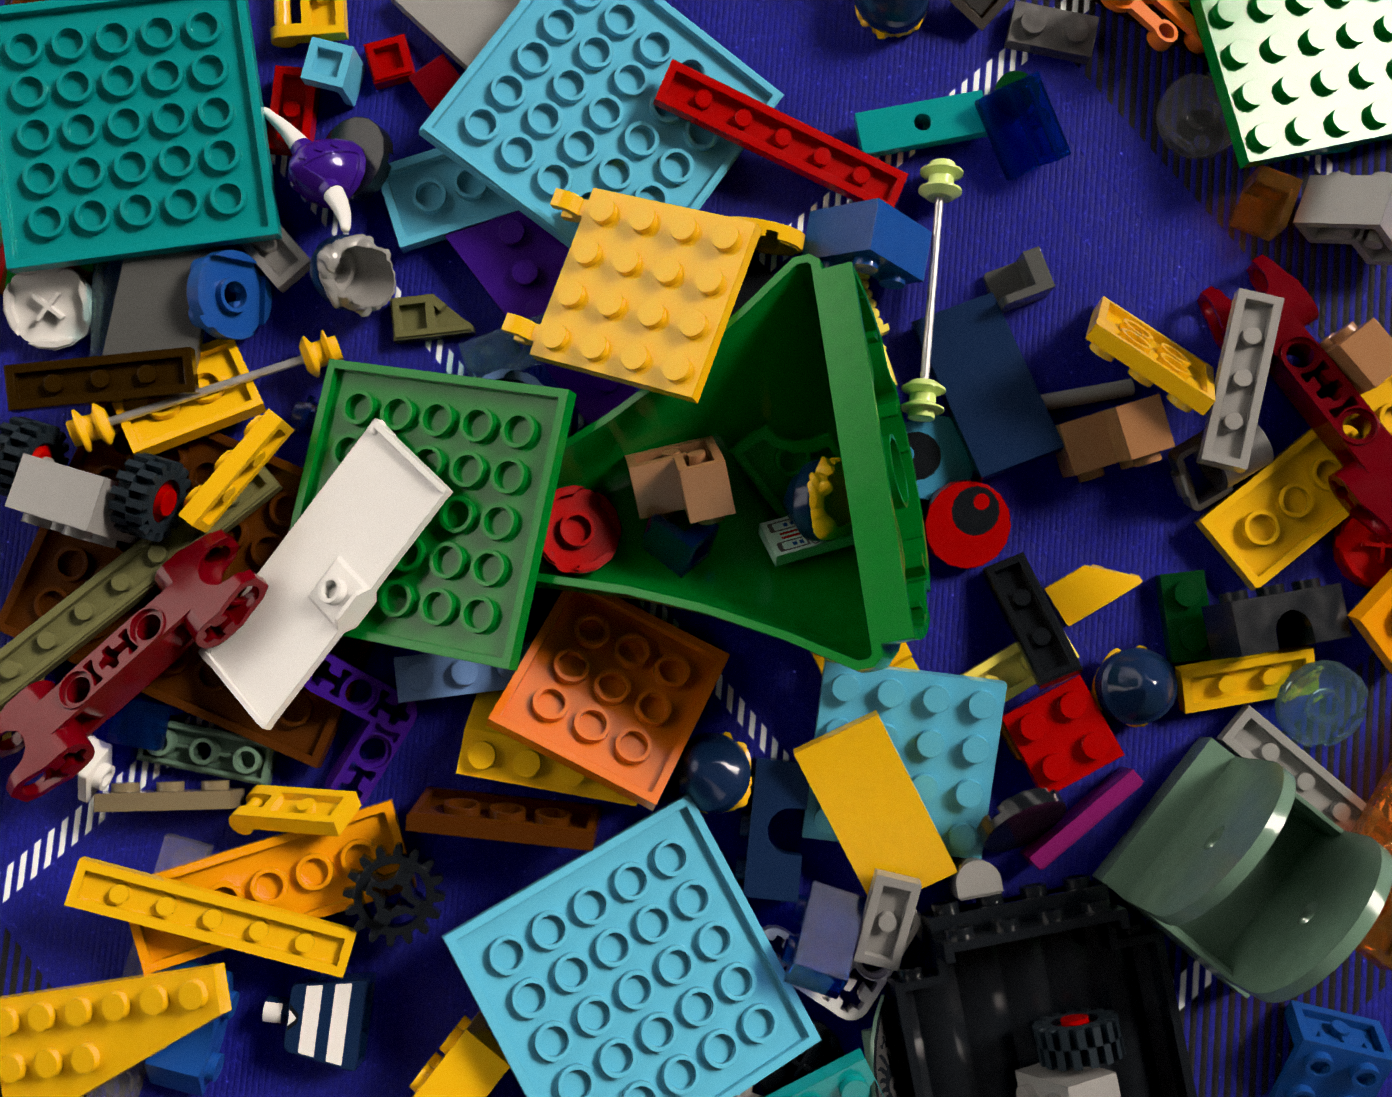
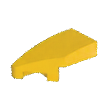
(1089, 590)

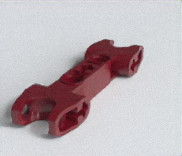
(1366, 475)
(191, 608)

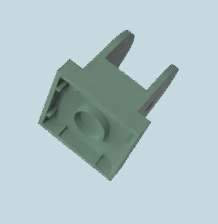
(1248, 874)

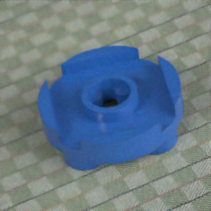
(207, 300)

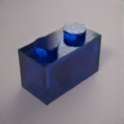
(824, 939)

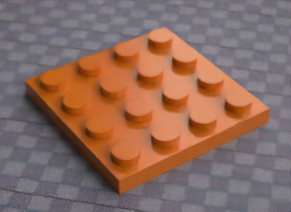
(610, 693)

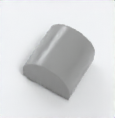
(974, 879)

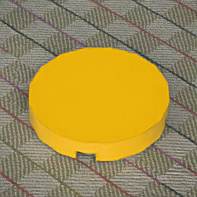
(777, 238)

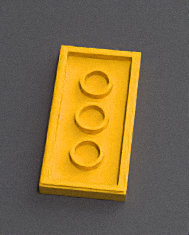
(873, 803)

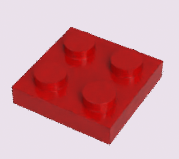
(1061, 735)

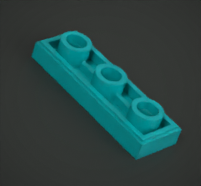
(894, 128)

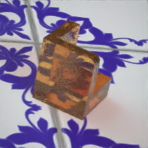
(1266, 203)

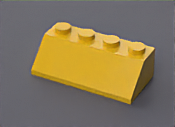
(502, 759)

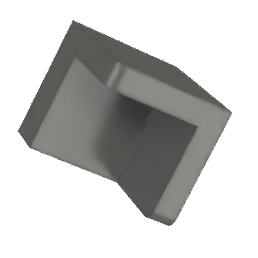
(1021, 281)

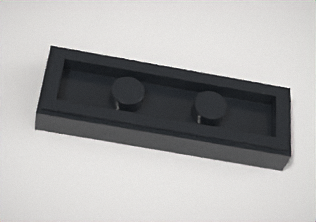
(1032, 621)

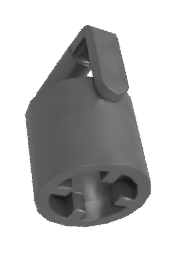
(1220, 479)

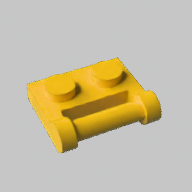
(318, 19)

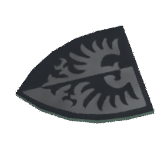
(884, 1053)

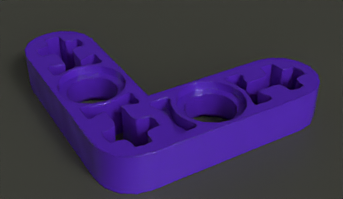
(373, 725)

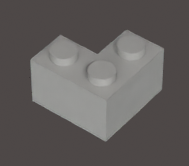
(1349, 211)

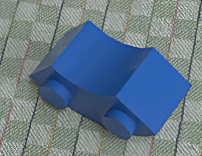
(196, 1057)

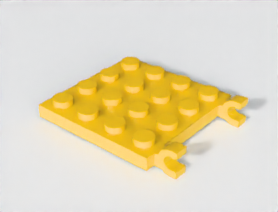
(641, 292)

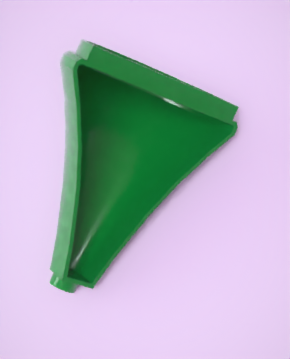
(804, 364)

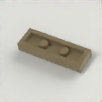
(169, 797)

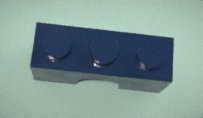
(766, 869)

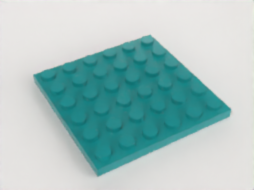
(130, 131)

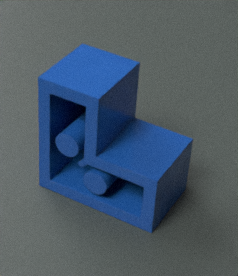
(872, 237)

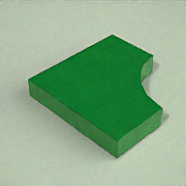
(775, 460)

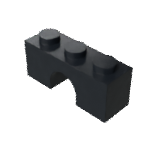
(1248, 625)

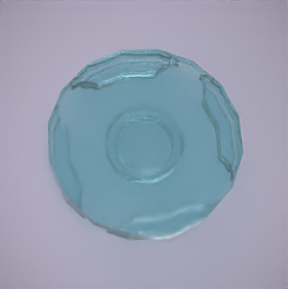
(1321, 703)

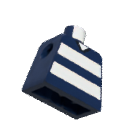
(326, 1017)

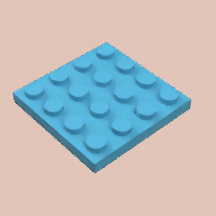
(942, 731)

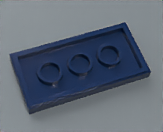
(988, 388)

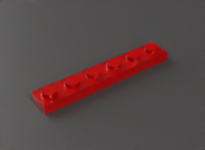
(777, 136)

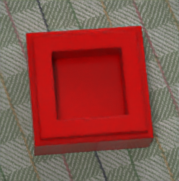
(389, 61)

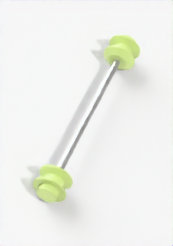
(939, 190)

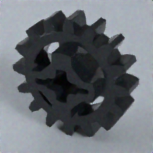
(414, 903)

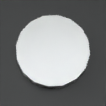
(49, 307)

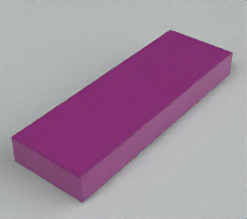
(1082, 817)

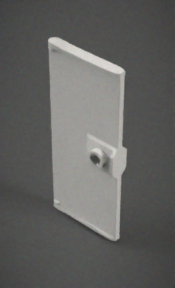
(328, 571)

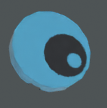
(937, 455)

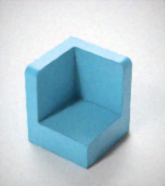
(334, 68)

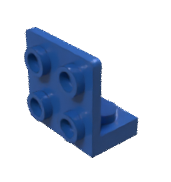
(1333, 1054)

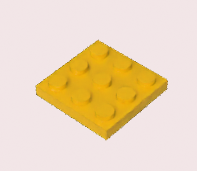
(1151, 357)

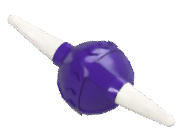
(322, 169)

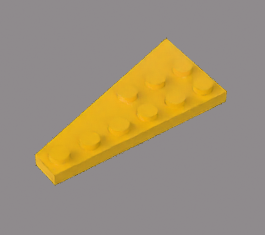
(94, 1031)

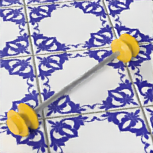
(99, 425)

